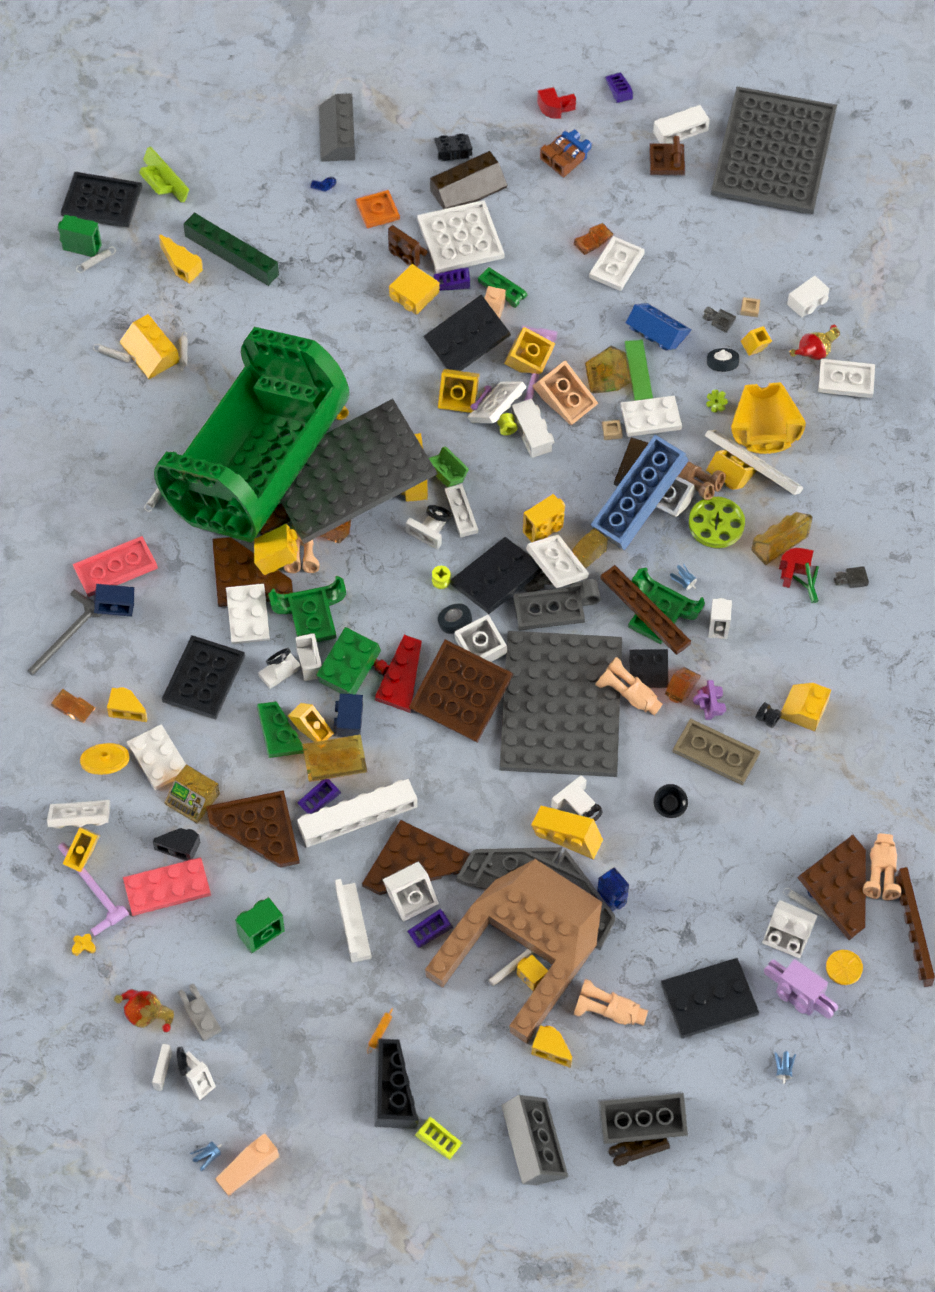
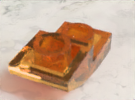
(593, 239)

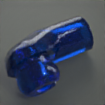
(324, 185)

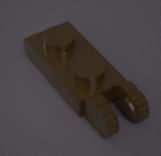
(636, 1150)

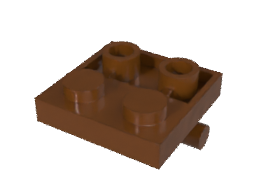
(667, 158)
(404, 246)

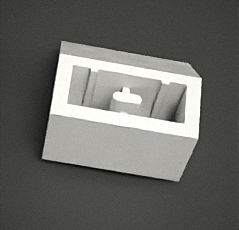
(789, 929)

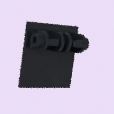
(447, 144)
(650, 666)

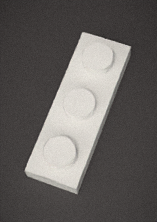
(461, 510)

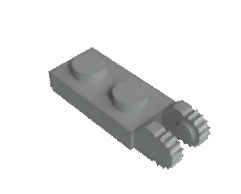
(200, 1014)

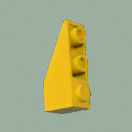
(184, 264)

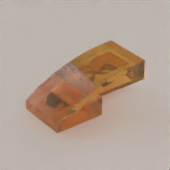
(71, 706)

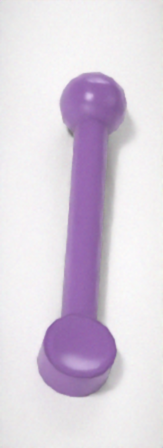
(474, 406)

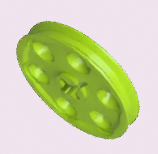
(709, 522)

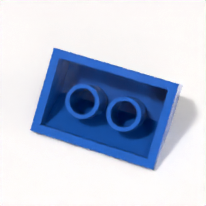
(657, 326)

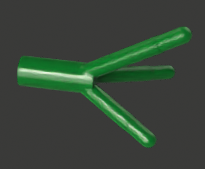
(811, 582)

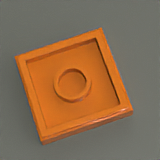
(377, 209)

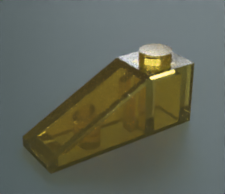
(590, 547)

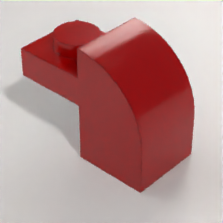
(554, 106)
(794, 562)

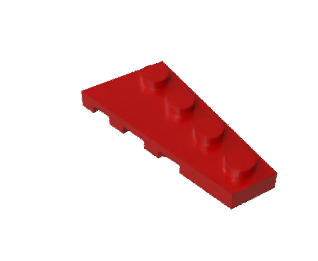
(400, 678)

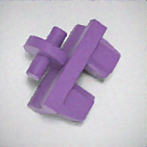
(707, 700)

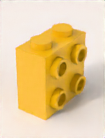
(414, 289)
(544, 518)
(275, 549)

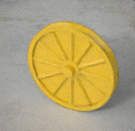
(844, 967)

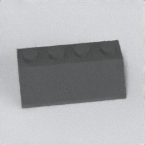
(337, 128)
(643, 1117)
(534, 1140)

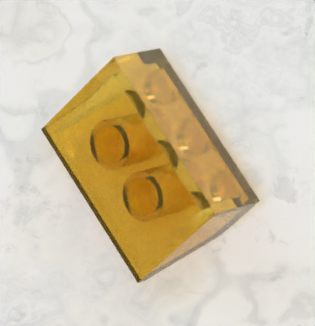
(782, 537)
(334, 758)

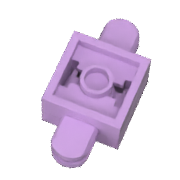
(801, 988)

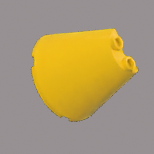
(767, 419)

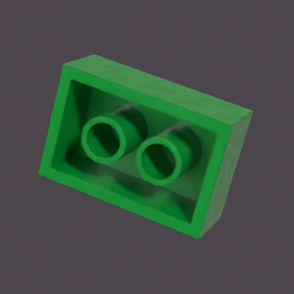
(348, 662)

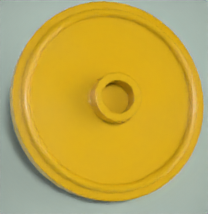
(104, 758)

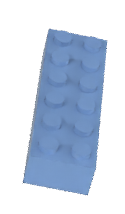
(640, 492)

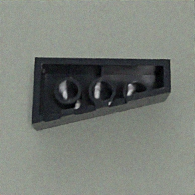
(392, 1088)

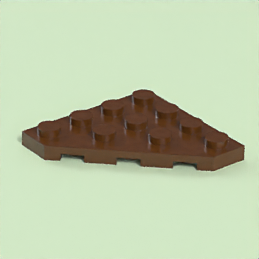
(236, 567)
(259, 825)
(413, 845)
(838, 885)

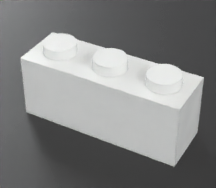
(681, 124)
(532, 428)

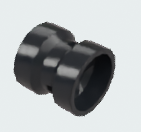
(768, 715)

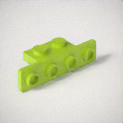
(162, 177)

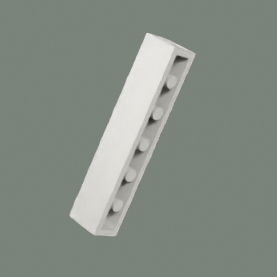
(357, 813)

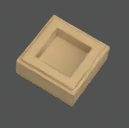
(750, 307)
(612, 430)

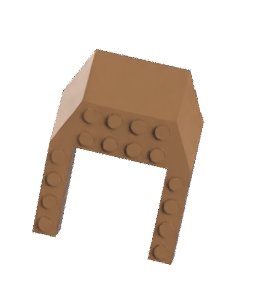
(541, 914)

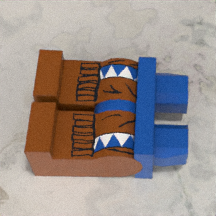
(565, 152)

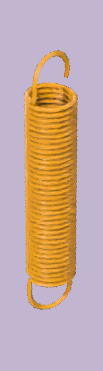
(383, 1024)

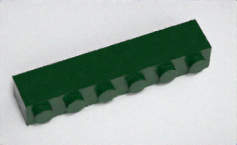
(231, 249)

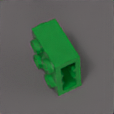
(79, 236)

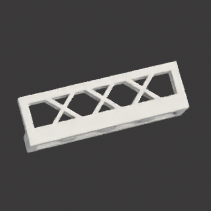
(353, 921)

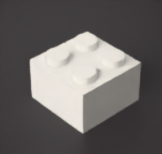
(482, 639)

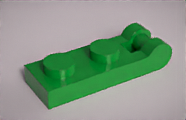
(494, 279)

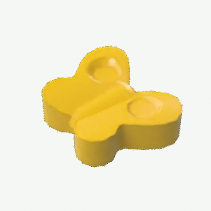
(83, 943)

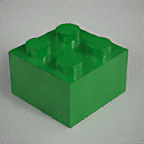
(259, 924)

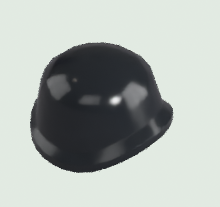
(670, 801)

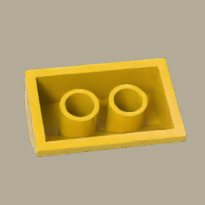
(149, 347)

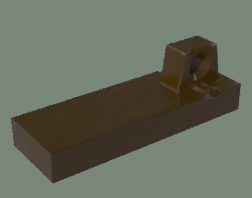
(631, 454)

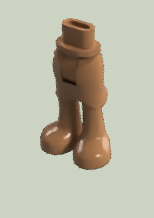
(711, 482)

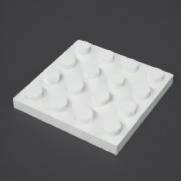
(460, 236)

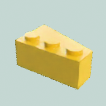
(568, 830)

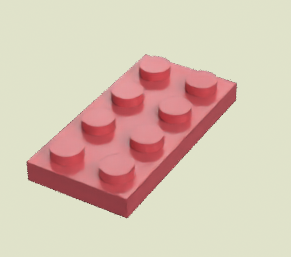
(115, 565)
(166, 886)

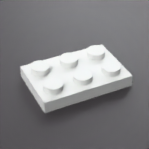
(616, 263)
(846, 378)
(497, 402)
(651, 416)
(557, 561)
(247, 614)
(157, 756)
(78, 814)

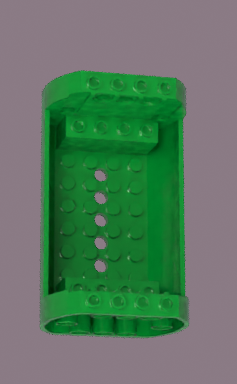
(282, 390)

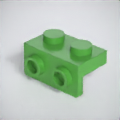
(449, 467)

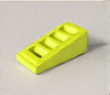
(427, 1139)

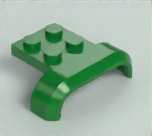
(667, 600)
(311, 608)

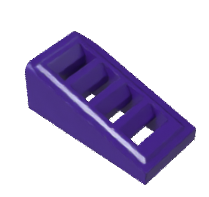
(620, 96)
(454, 274)
(335, 792)
(439, 914)

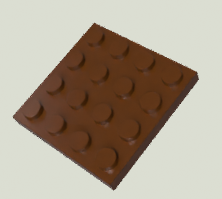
(461, 690)

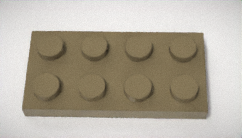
(716, 751)

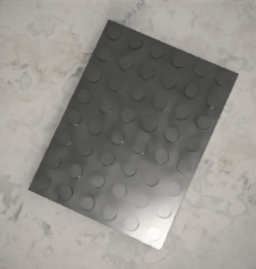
(774, 150)
(356, 471)
(554, 710)

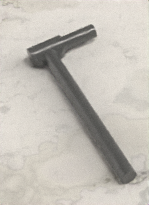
(89, 611)

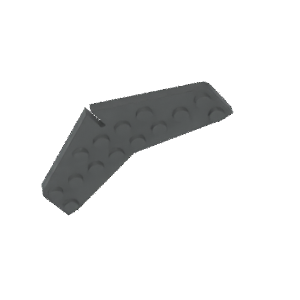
(490, 864)

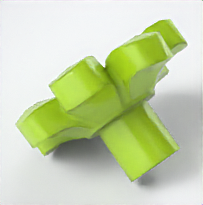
(717, 400)

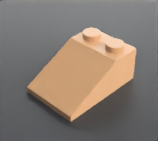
(565, 393)

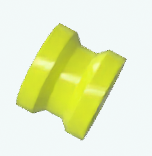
(507, 424)
(444, 580)

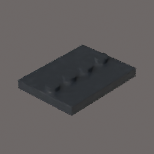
(101, 199)
(467, 335)
(496, 575)
(203, 677)
(709, 998)

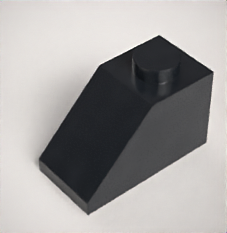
(178, 843)

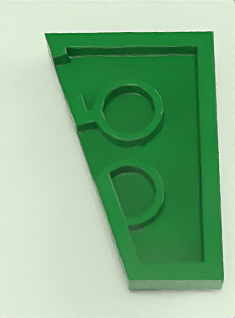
(277, 732)

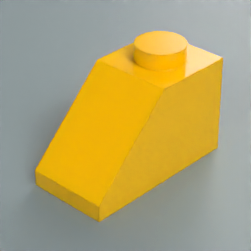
(125, 705)
(310, 722)
(81, 849)
(551, 1046)

